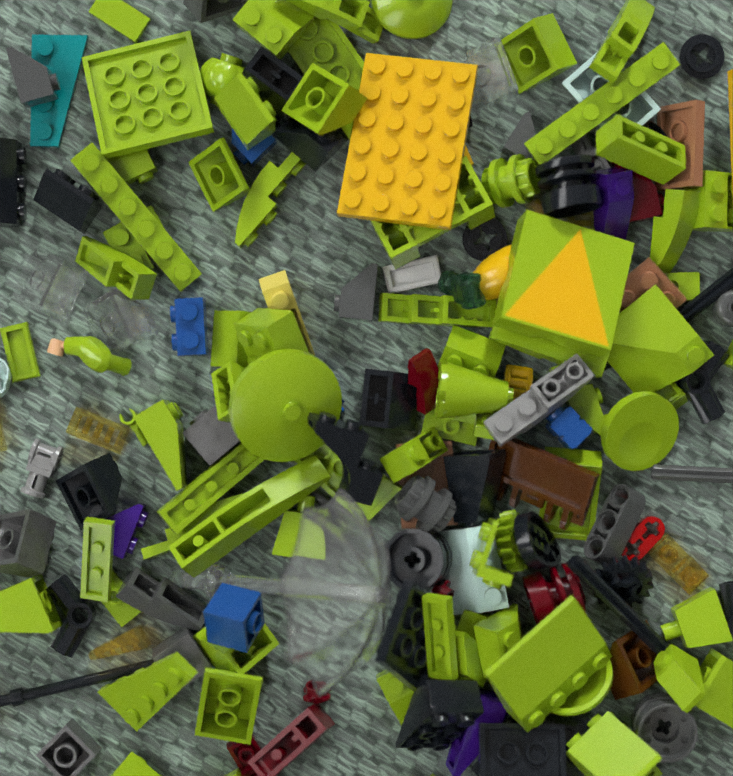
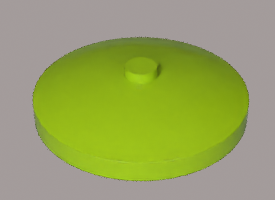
(274, 401)

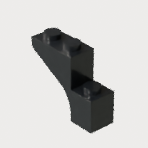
(348, 442)

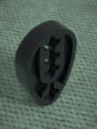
(536, 541)

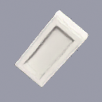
(413, 275)

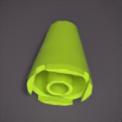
(469, 392)

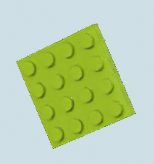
(147, 95)

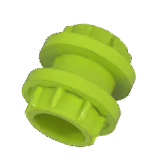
(511, 180)

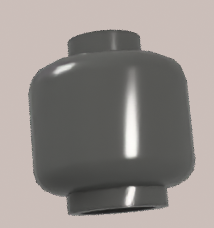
(722, 309)

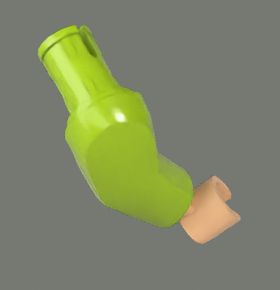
(92, 353)

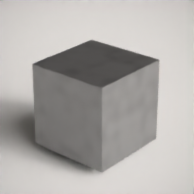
(211, 436)
(186, 646)
(69, 750)

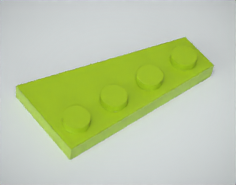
(333, 465)
(147, 689)

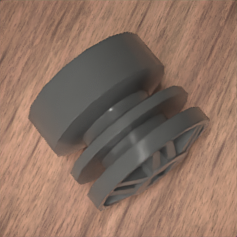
(676, 738)

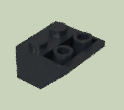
(273, 79)
(62, 198)
(388, 400)

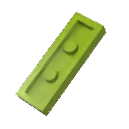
(97, 559)
(440, 636)

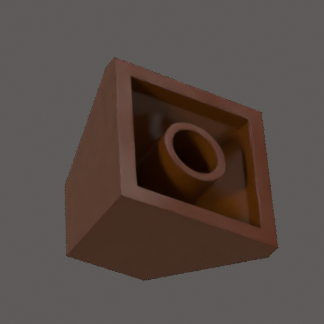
(631, 666)

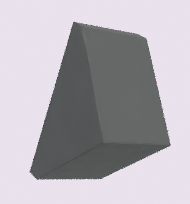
(521, 134)

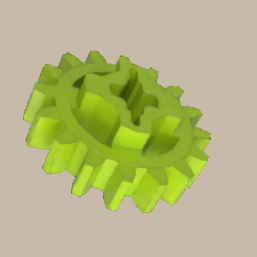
(506, 542)

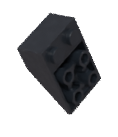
(439, 714)

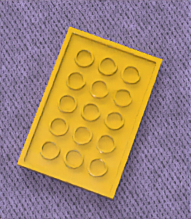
(408, 141)

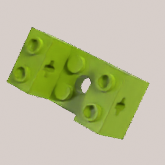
(471, 206)

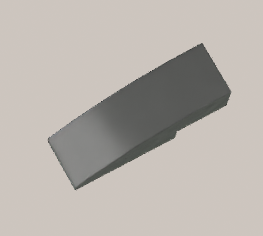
(162, 600)

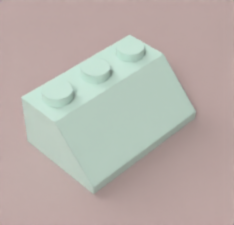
(586, 81)
(469, 589)

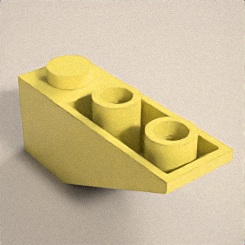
(280, 296)

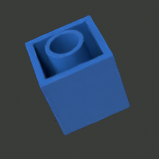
(234, 617)

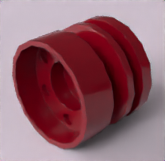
(551, 594)

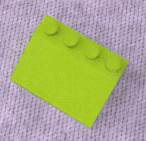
(548, 664)

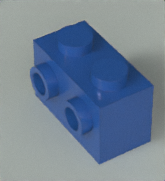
(191, 327)

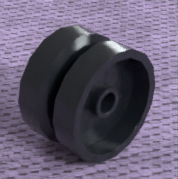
(430, 547)

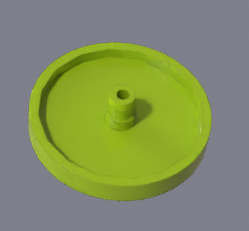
(639, 431)

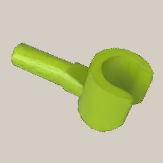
(133, 425)

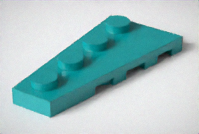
(61, 56)

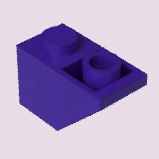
(125, 529)

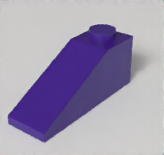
(617, 201)
(465, 748)

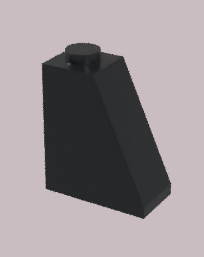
(474, 483)

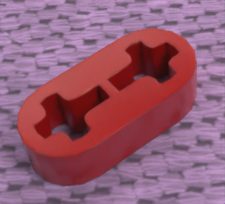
(649, 541)

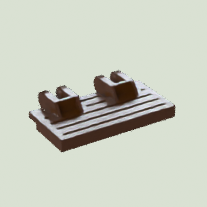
(546, 477)

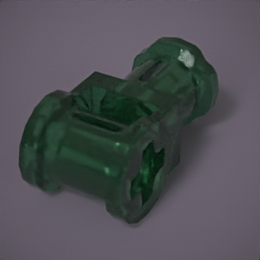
(463, 287)

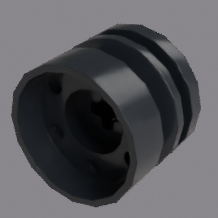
(567, 180)

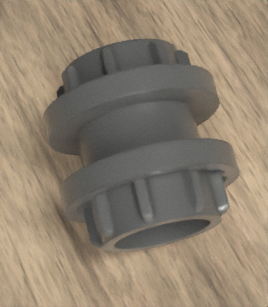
(429, 507)

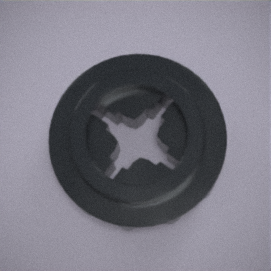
(714, 54)
(479, 251)

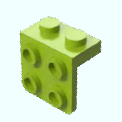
(491, 575)

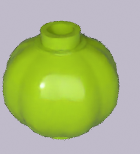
(218, 73)

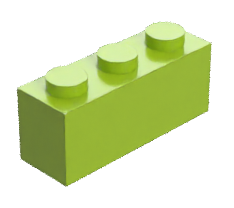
(640, 149)

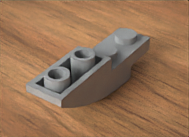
(539, 401)

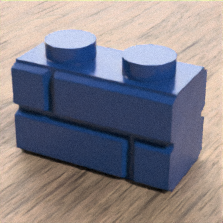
(568, 427)

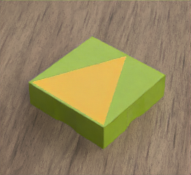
(564, 284)

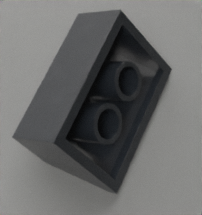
(12, 183)

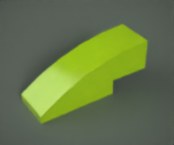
(674, 229)
(115, 269)

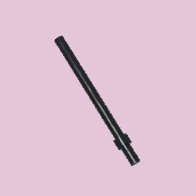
(19, 696)

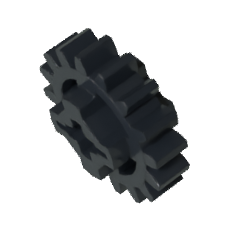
(627, 579)

